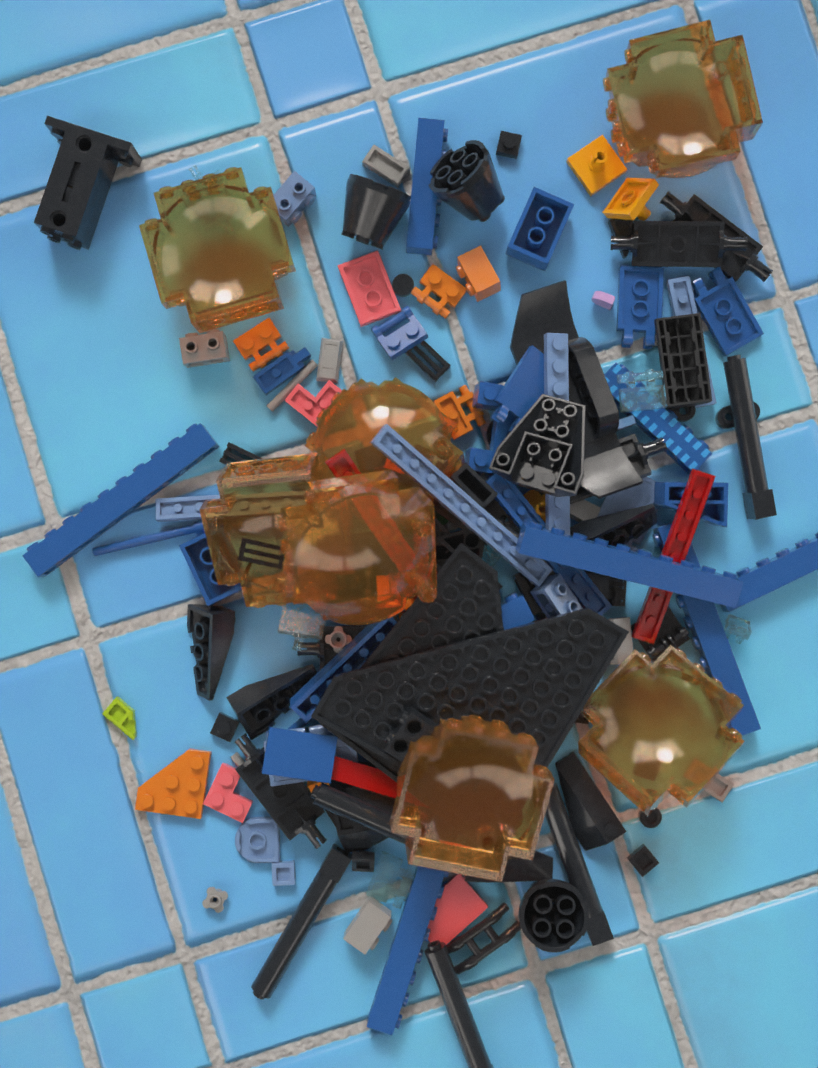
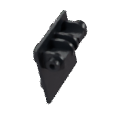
(612, 588)
(669, 634)

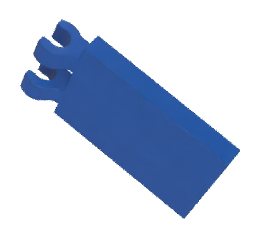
(639, 303)
(725, 312)
(521, 388)

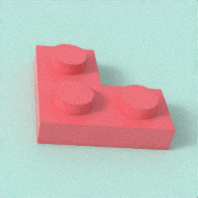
(309, 405)
(222, 795)

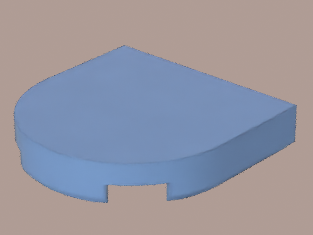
(259, 840)

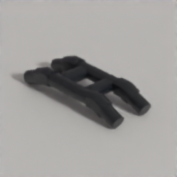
(496, 941)

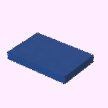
(299, 755)

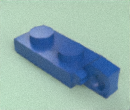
(281, 370)

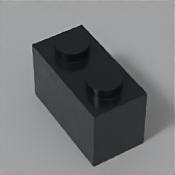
(474, 485)

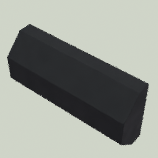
(683, 360)

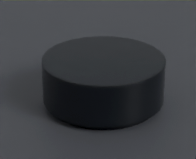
(403, 285)
(652, 820)

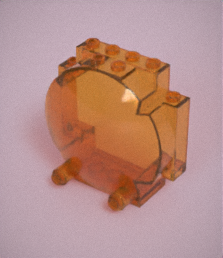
(682, 101)
(218, 249)
(363, 410)
(250, 509)
(359, 548)
(660, 728)
(471, 798)

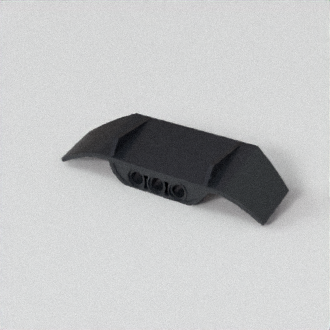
(605, 462)

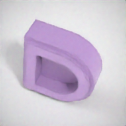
(603, 299)

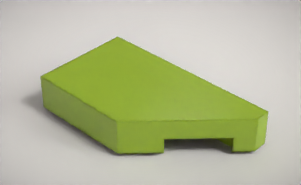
(122, 716)

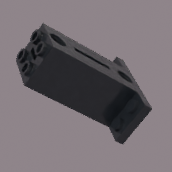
(80, 181)

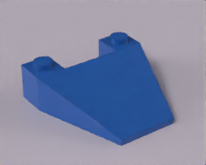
(484, 398)

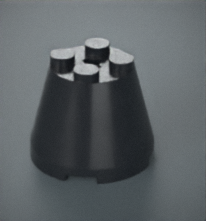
(468, 181)
(372, 210)
(557, 924)

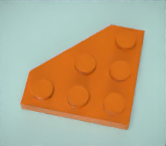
(178, 787)

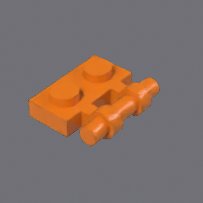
(441, 285)
(256, 340)
(451, 407)

